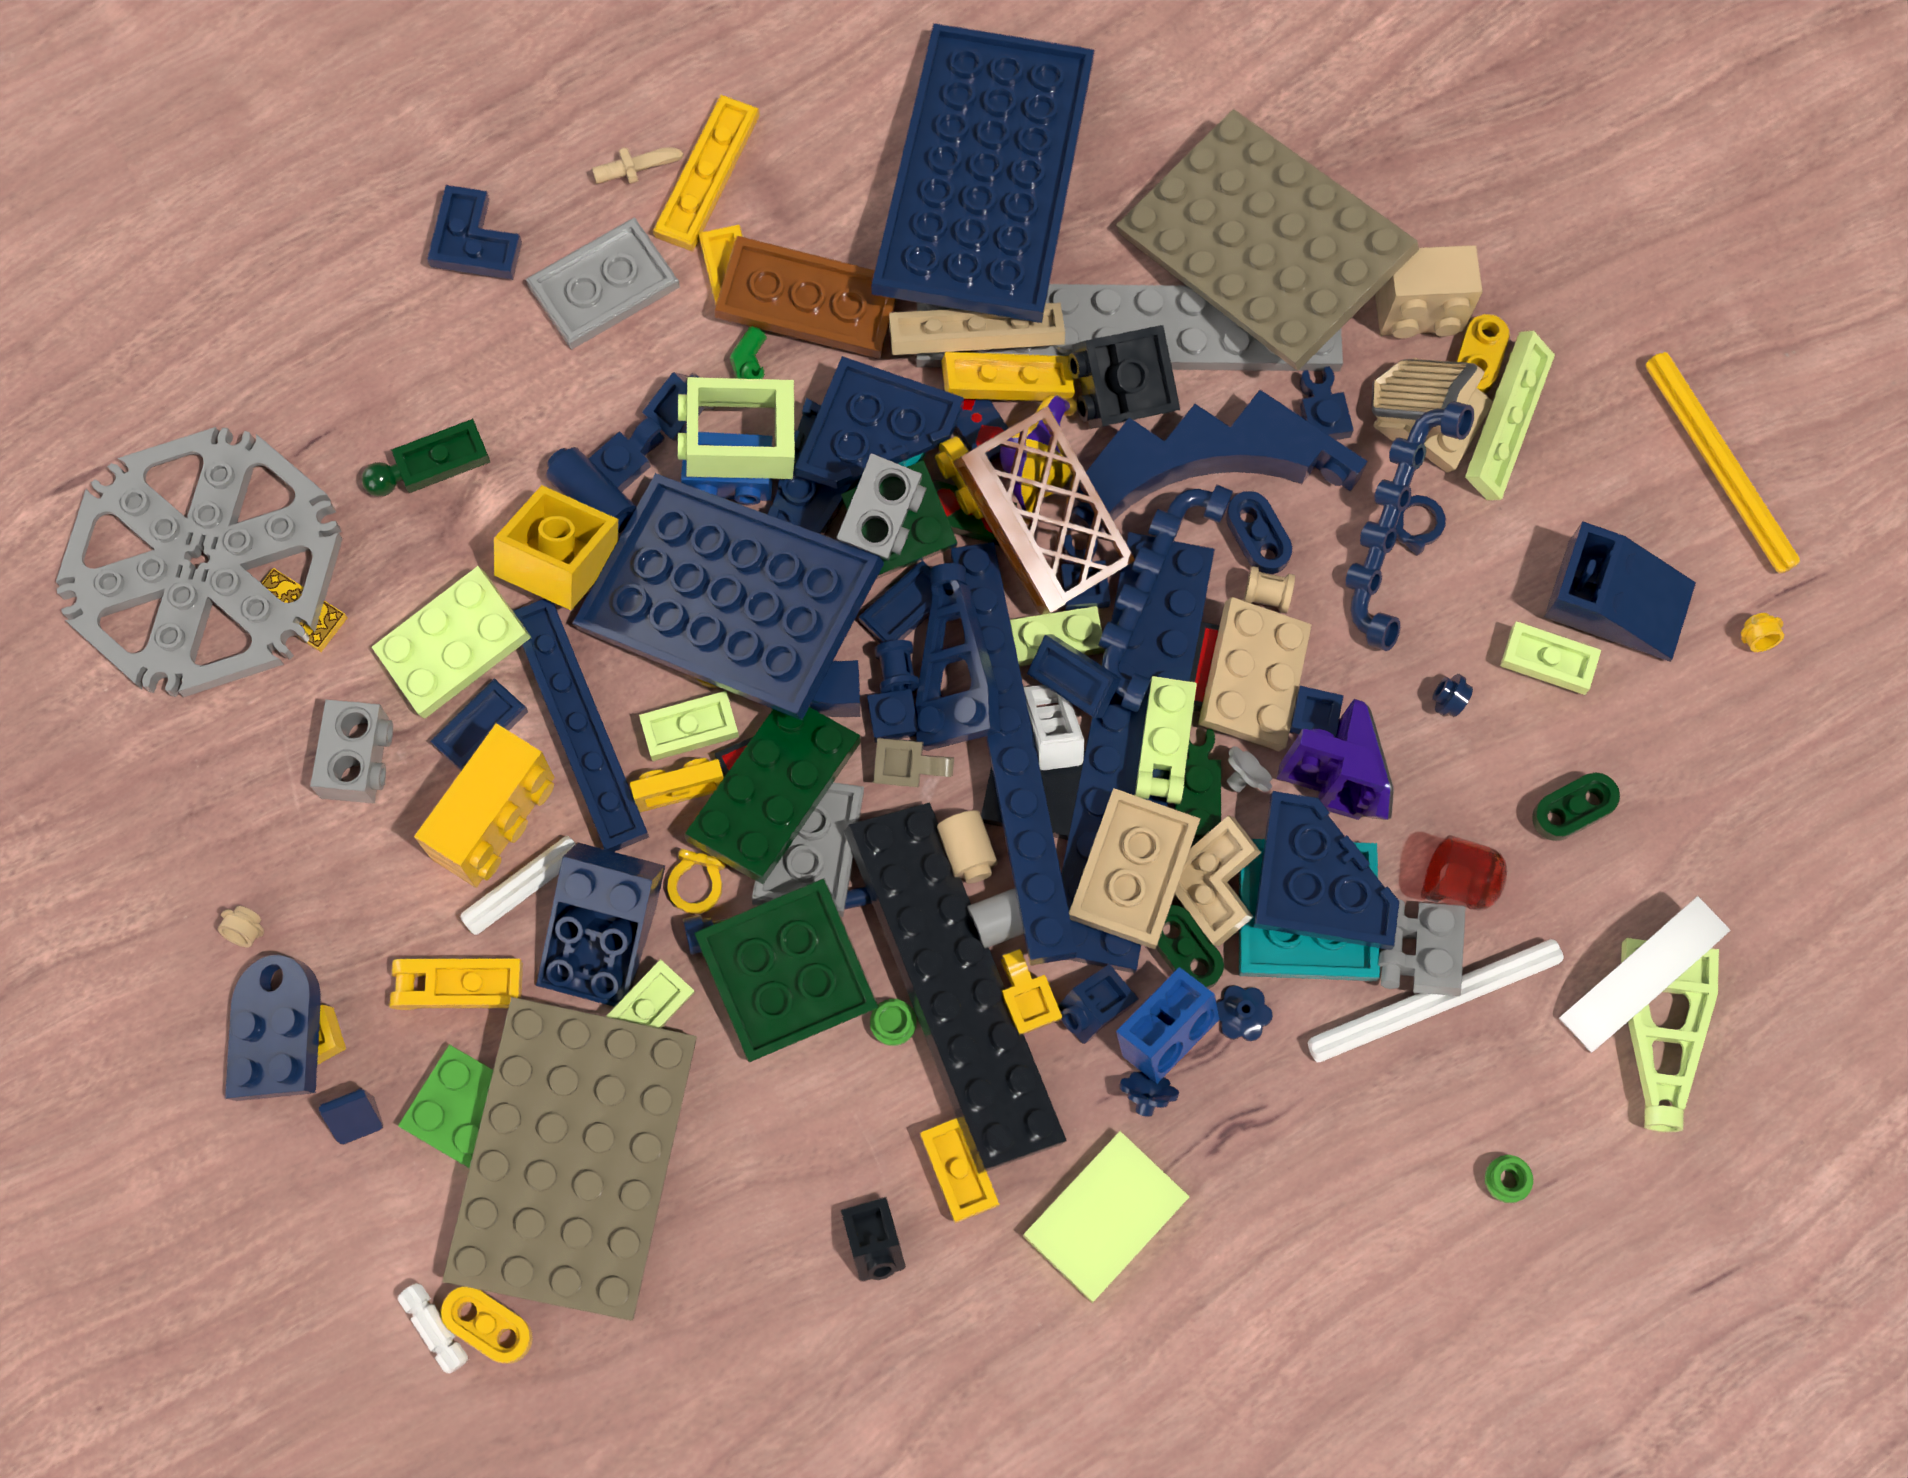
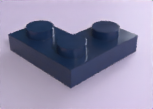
(462, 242)

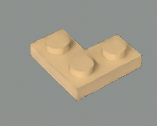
(1205, 877)

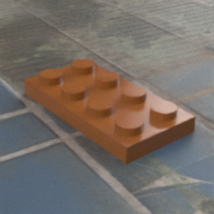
(804, 297)

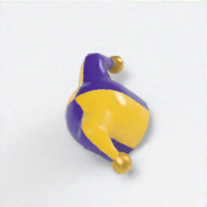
(1031, 465)

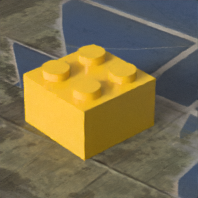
(555, 547)

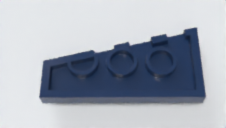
(804, 500)

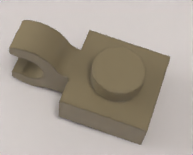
(902, 763)

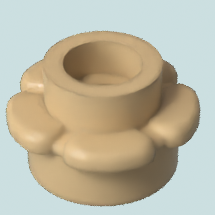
(241, 926)

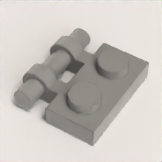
(1438, 950)

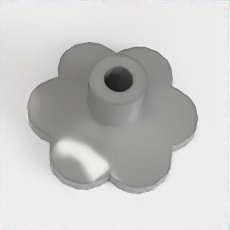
(1247, 771)

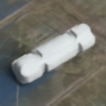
(432, 1329)

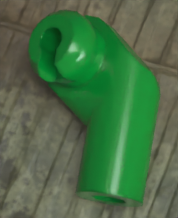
(744, 358)

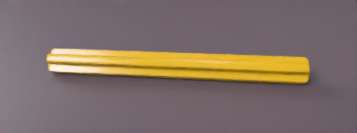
(1722, 463)

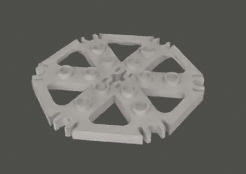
(222, 580)

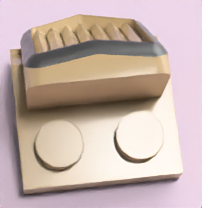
(1421, 386)

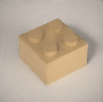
(1431, 293)

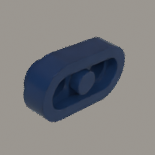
(1261, 534)

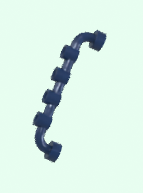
(1395, 496)
(1149, 565)

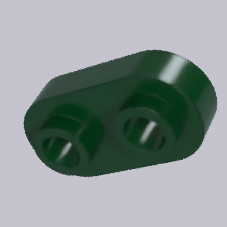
(1573, 807)
(1190, 947)

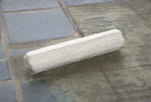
(516, 887)

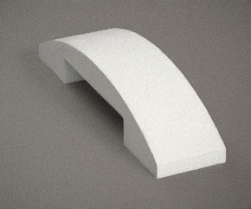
(1644, 974)

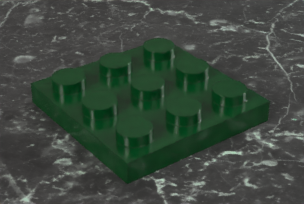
(786, 970)

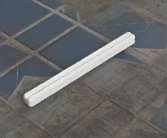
(1426, 1005)

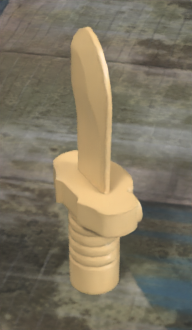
(629, 166)

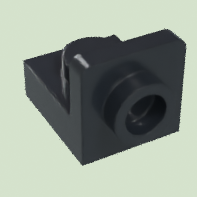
(873, 1240)

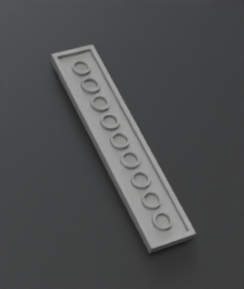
(1194, 329)

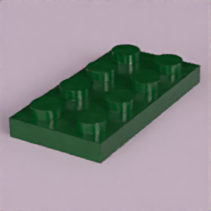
(772, 791)

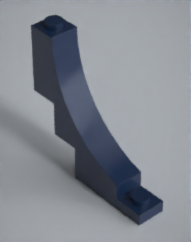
(1261, 441)

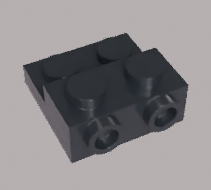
(1124, 377)

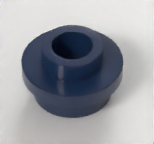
(1452, 695)

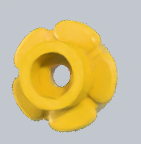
(1762, 632)

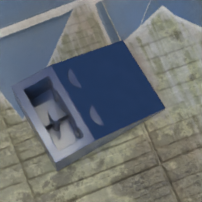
(1620, 592)
(599, 923)

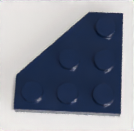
(874, 414)
(1319, 880)

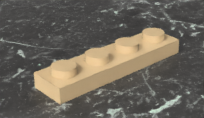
(969, 330)

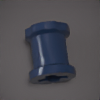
(896, 666)

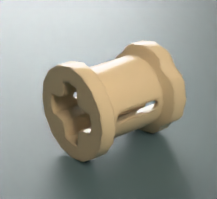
(1269, 589)

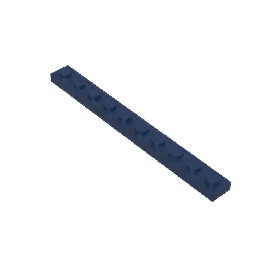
(1018, 772)

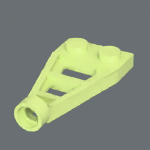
(1701, 988)

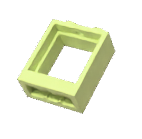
(738, 460)

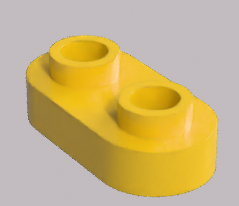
(1485, 350)
(949, 451)
(487, 1326)

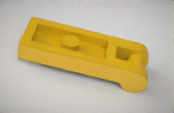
(456, 983)

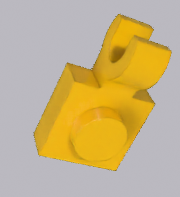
(1028, 999)

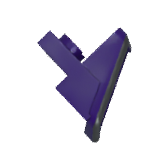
(1344, 769)

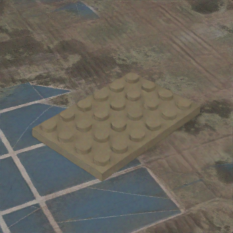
(1267, 238)
(570, 1159)

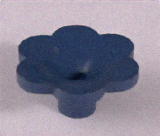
(1240, 1024)
(1148, 1093)

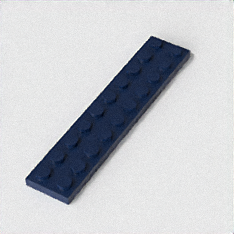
(1159, 647)

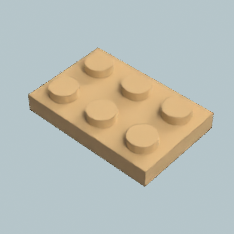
(1255, 674)
(1134, 868)

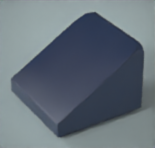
(352, 1116)

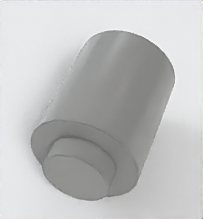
(997, 918)

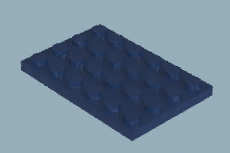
(729, 595)

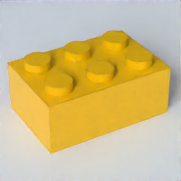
(486, 806)

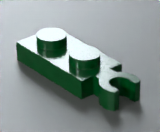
(1202, 787)

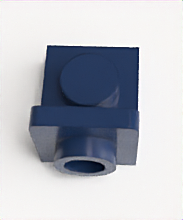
(664, 405)
(1096, 1003)

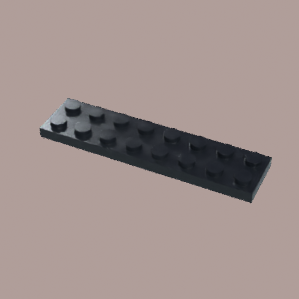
(954, 988)

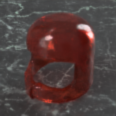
(1472, 876)

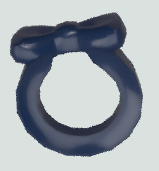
(1417, 543)

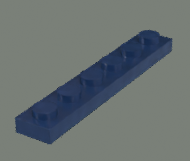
(580, 727)

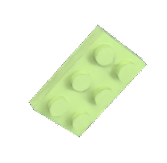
(451, 642)

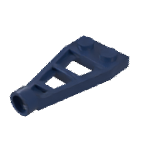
(967, 713)

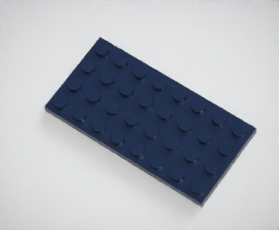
(984, 173)

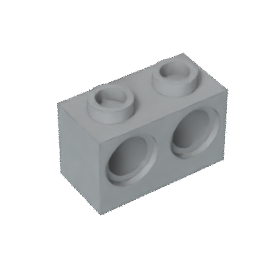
(870, 504)
(339, 752)

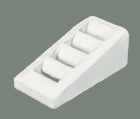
(1054, 729)

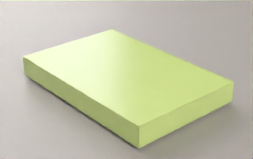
(1105, 1216)

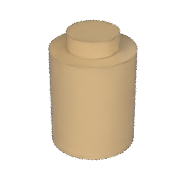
(967, 846)

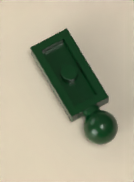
(428, 460)

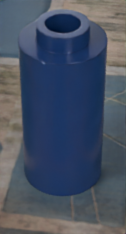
(583, 481)

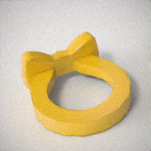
(713, 866)

